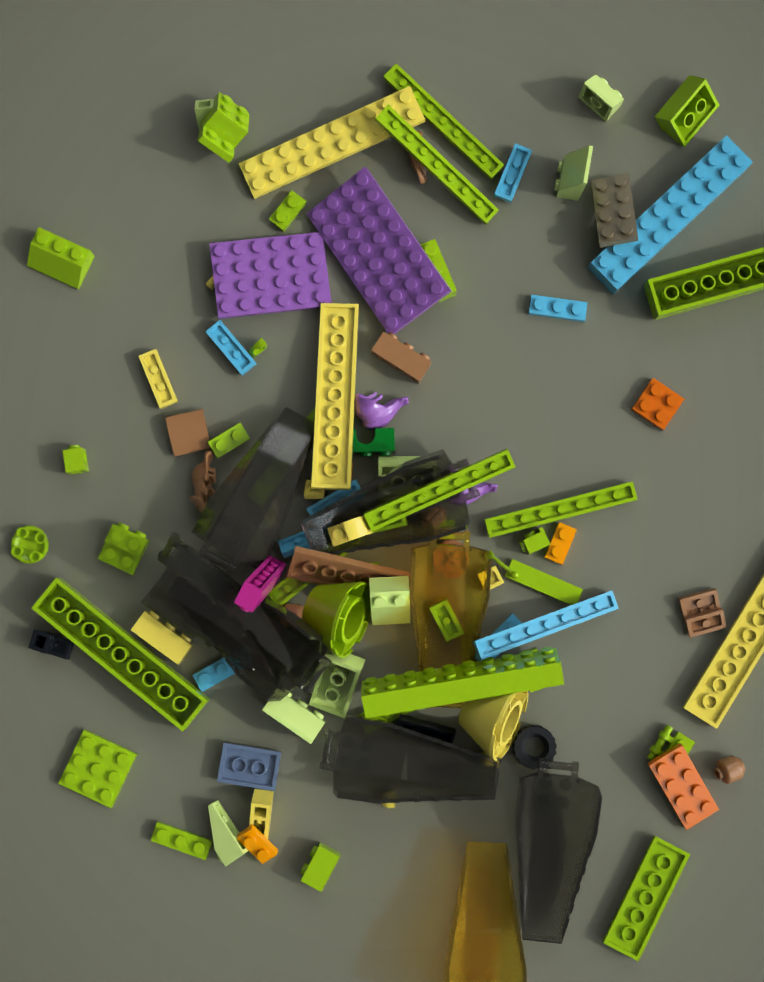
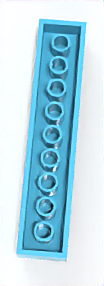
(671, 214)

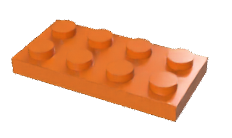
(683, 786)

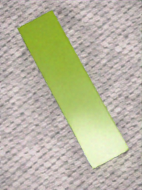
(544, 583)

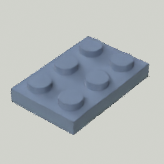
(249, 766)

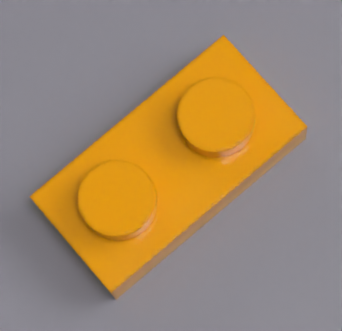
(560, 543)
(257, 844)

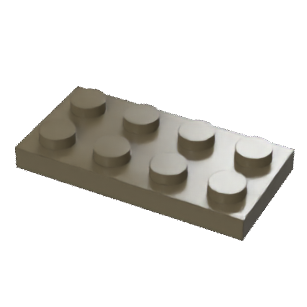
(614, 210)

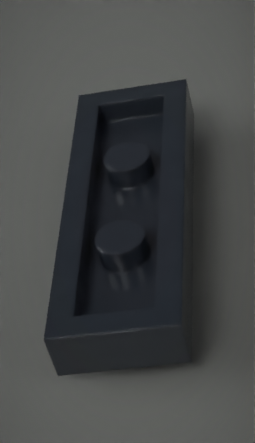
(440, 731)

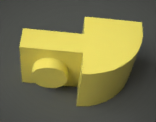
(349, 530)

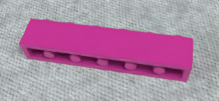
(259, 584)

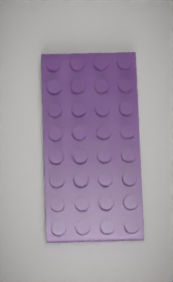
(378, 251)

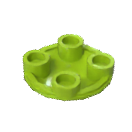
(29, 544)

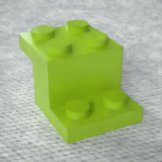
(224, 127)

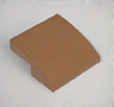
(188, 432)
(702, 612)

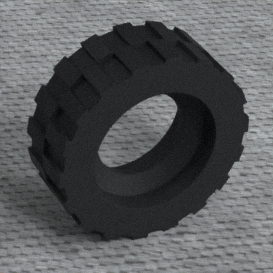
(527, 733)

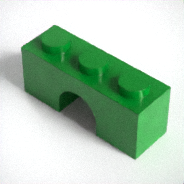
(383, 443)

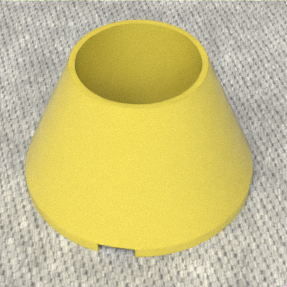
(494, 721)

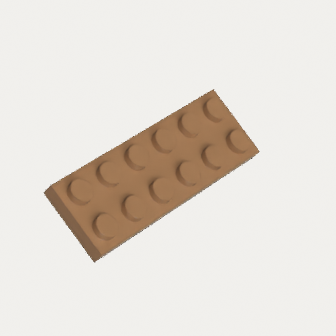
(333, 569)

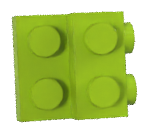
(124, 548)

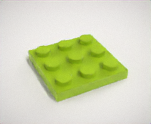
(97, 768)

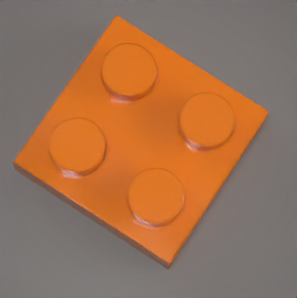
(657, 404)

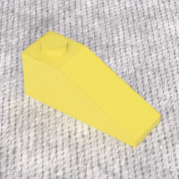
(261, 810)

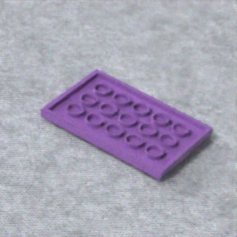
(270, 275)

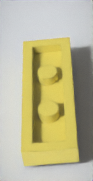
(158, 378)

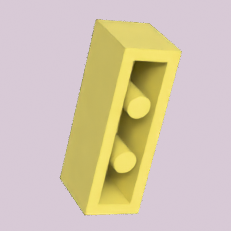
(162, 636)

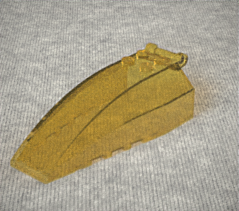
(463, 578)
(485, 922)

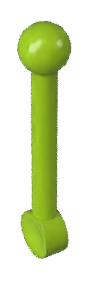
(514, 574)

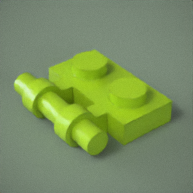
(665, 735)

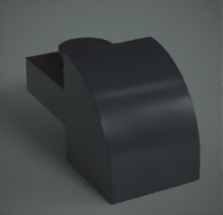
(51, 644)

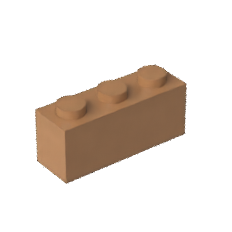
(401, 357)

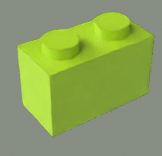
(320, 866)

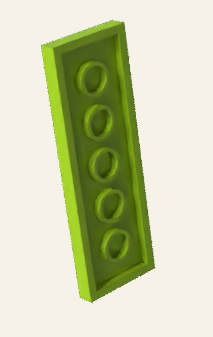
(646, 898)

